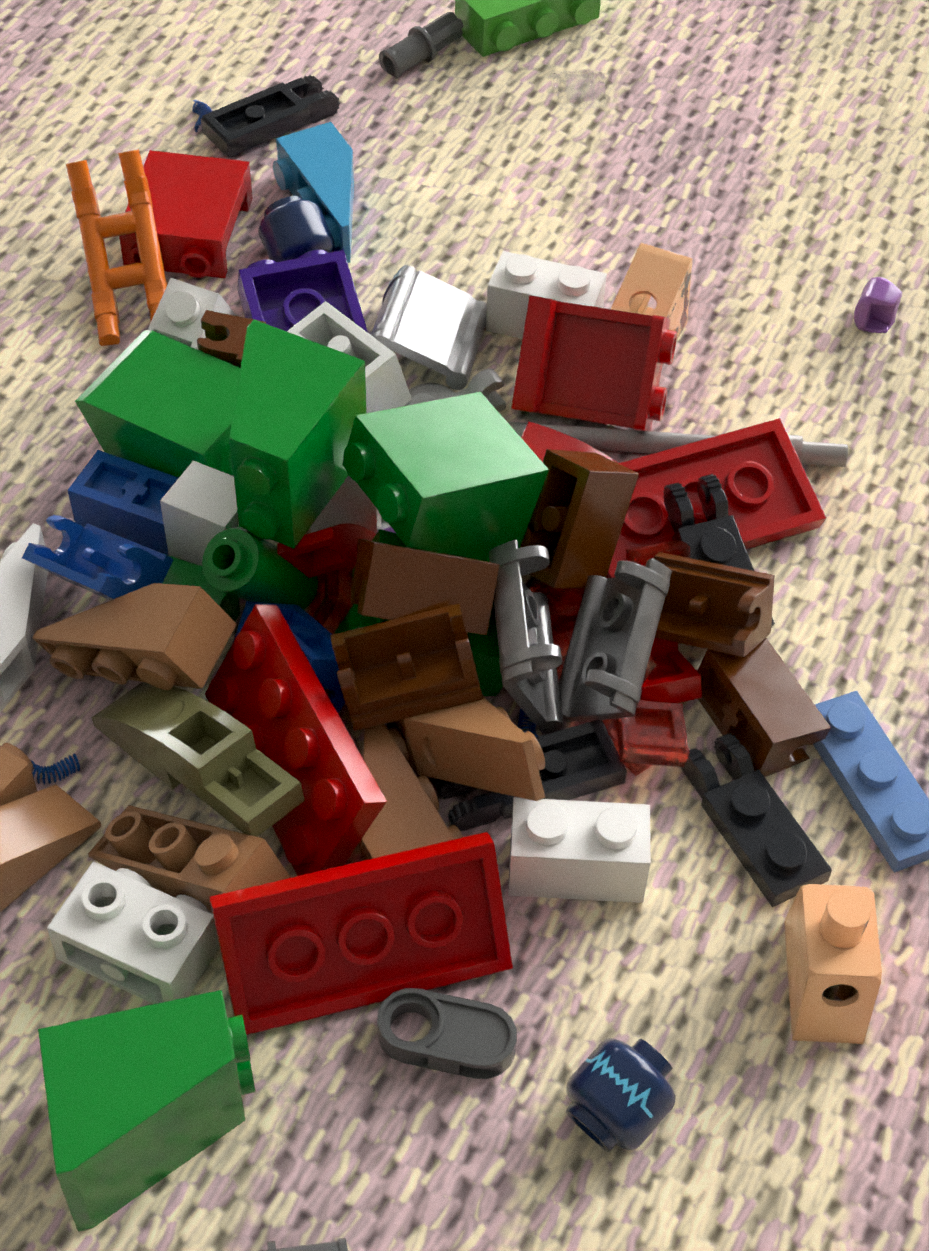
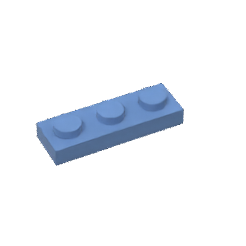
(875, 781)

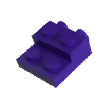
(294, 288)

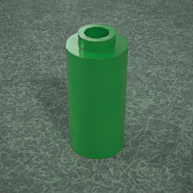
(254, 570)

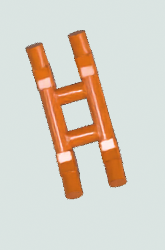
(97, 228)

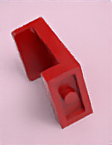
(193, 211)
(593, 364)

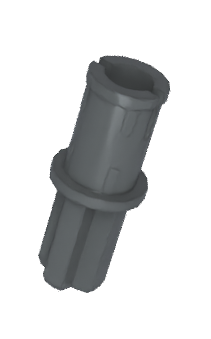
(421, 44)

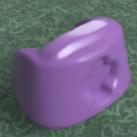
(877, 306)

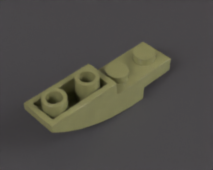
(203, 749)

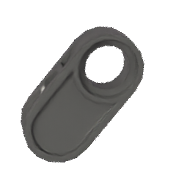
(464, 1034)

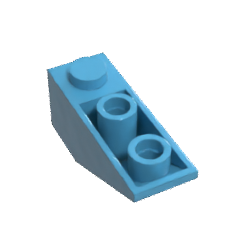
(320, 169)

